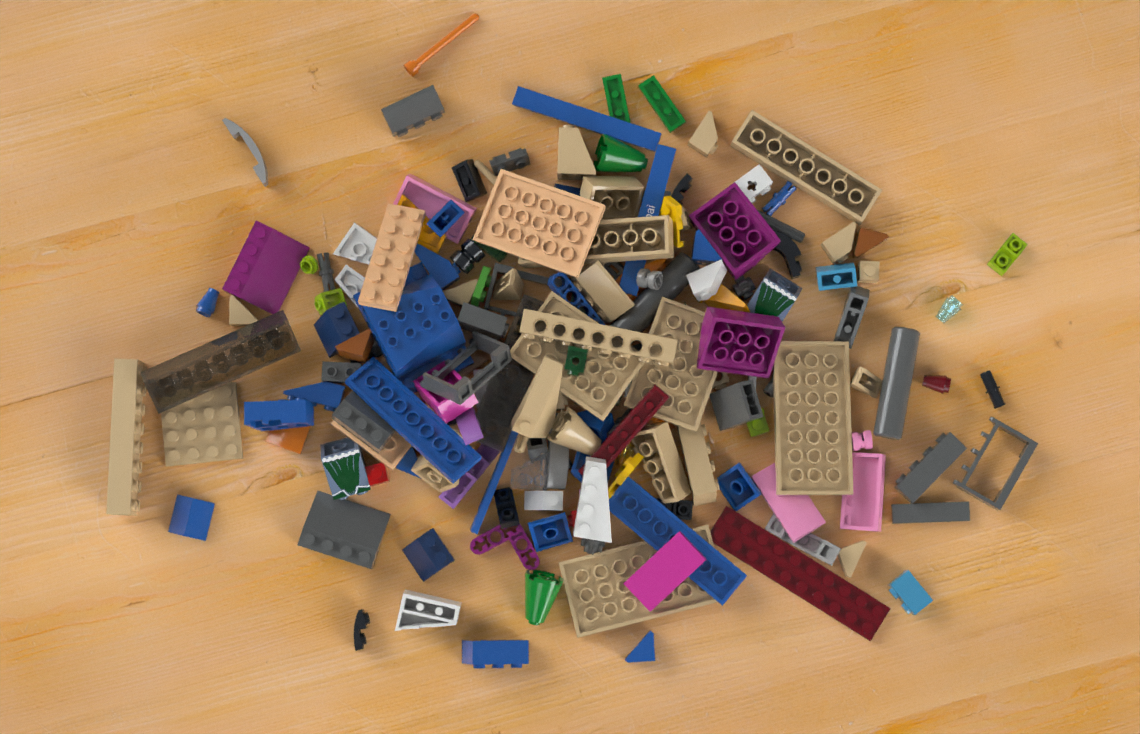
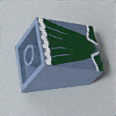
(774, 296)
(344, 468)

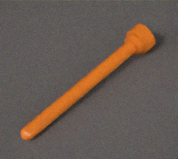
(413, 66)

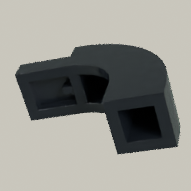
(789, 251)

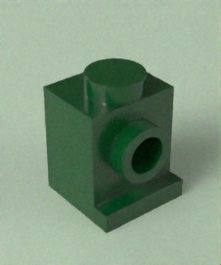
(575, 352)

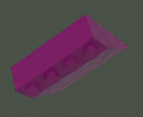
(735, 230)
(265, 268)
(739, 342)

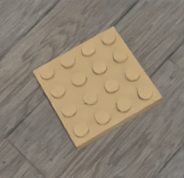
(203, 428)

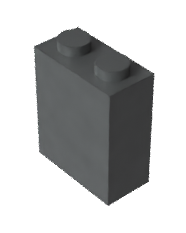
(482, 321)
(736, 405)

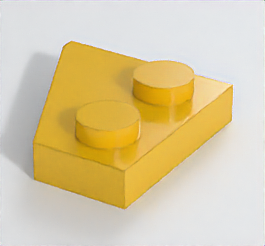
(674, 211)
(622, 474)

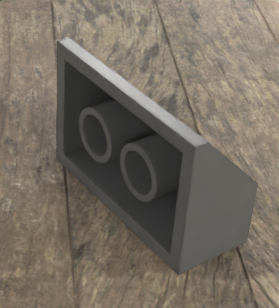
(413, 111)
(363, 422)

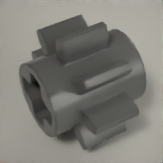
(744, 287)
(592, 546)

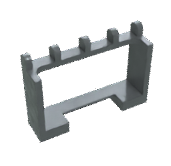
(503, 269)
(465, 387)
(1015, 474)

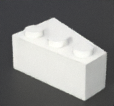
(425, 610)

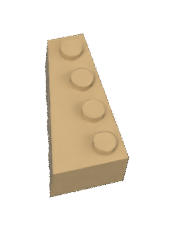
(662, 461)

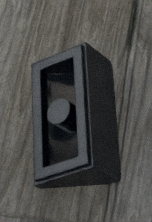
(469, 180)

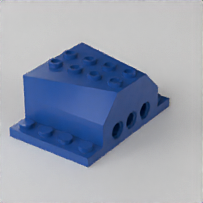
(419, 332)

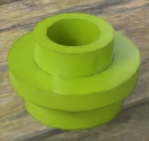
(309, 264)

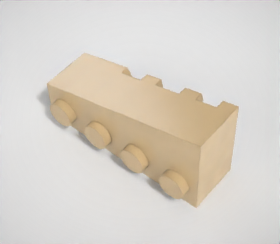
(698, 465)

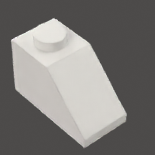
(707, 280)
(543, 500)

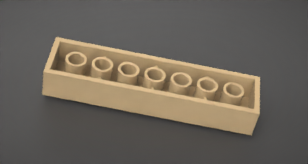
(806, 167)
(628, 241)
(126, 437)

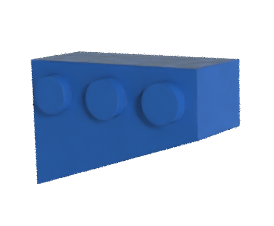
(279, 414)
(495, 653)

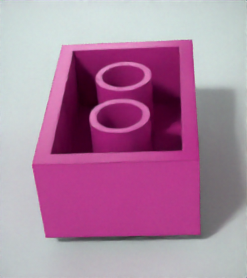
(444, 408)

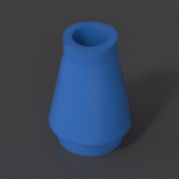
(207, 304)

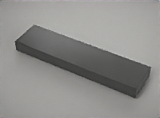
(930, 512)

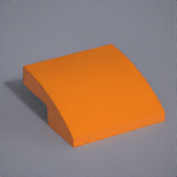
(290, 439)

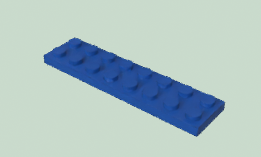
(413, 420)
(658, 525)

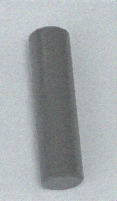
(648, 301)
(896, 383)

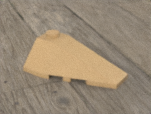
(539, 406)

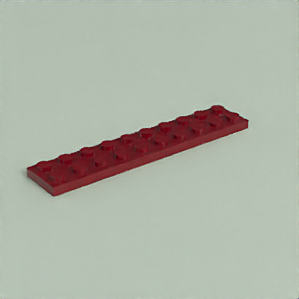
(798, 573)

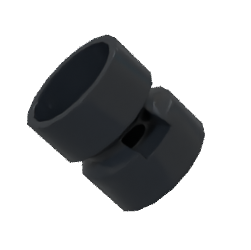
(467, 256)

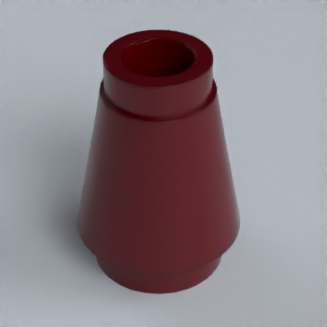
(938, 383)

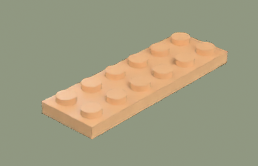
(391, 257)

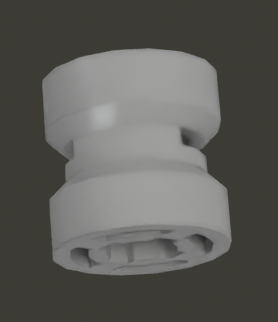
(649, 279)

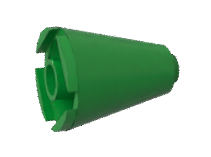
(618, 156)
(540, 594)

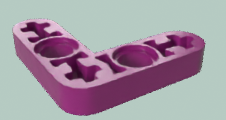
(513, 537)

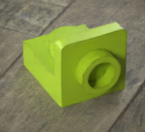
(328, 300)
(758, 426)

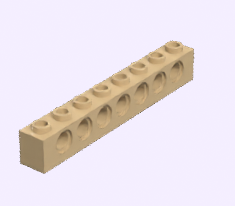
(667, 345)

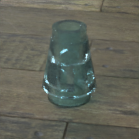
(949, 308)

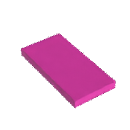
(665, 571)

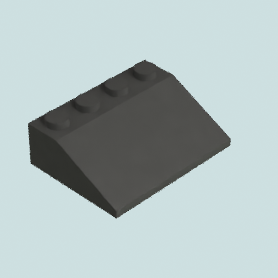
(344, 530)

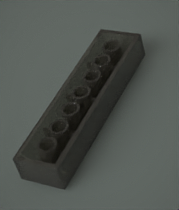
(220, 361)
(505, 389)

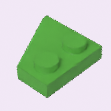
(483, 282)

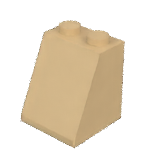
(573, 155)
(431, 475)

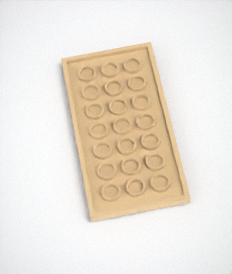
(812, 418)
(602, 600)

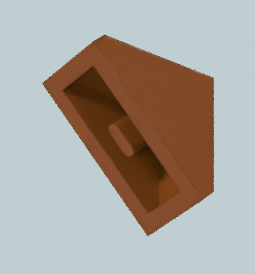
(867, 240)
(357, 347)

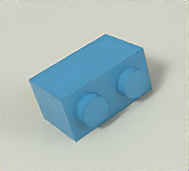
(836, 276)
(909, 592)

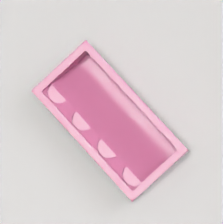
(433, 200)
(865, 506)
(794, 512)

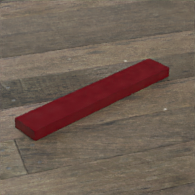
(630, 426)

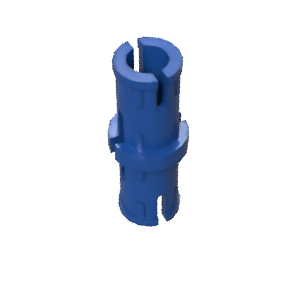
(779, 198)

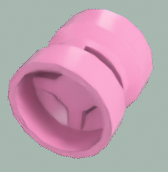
(862, 440)

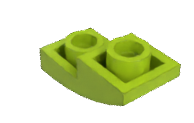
(1007, 254)

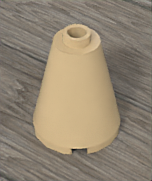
(573, 433)

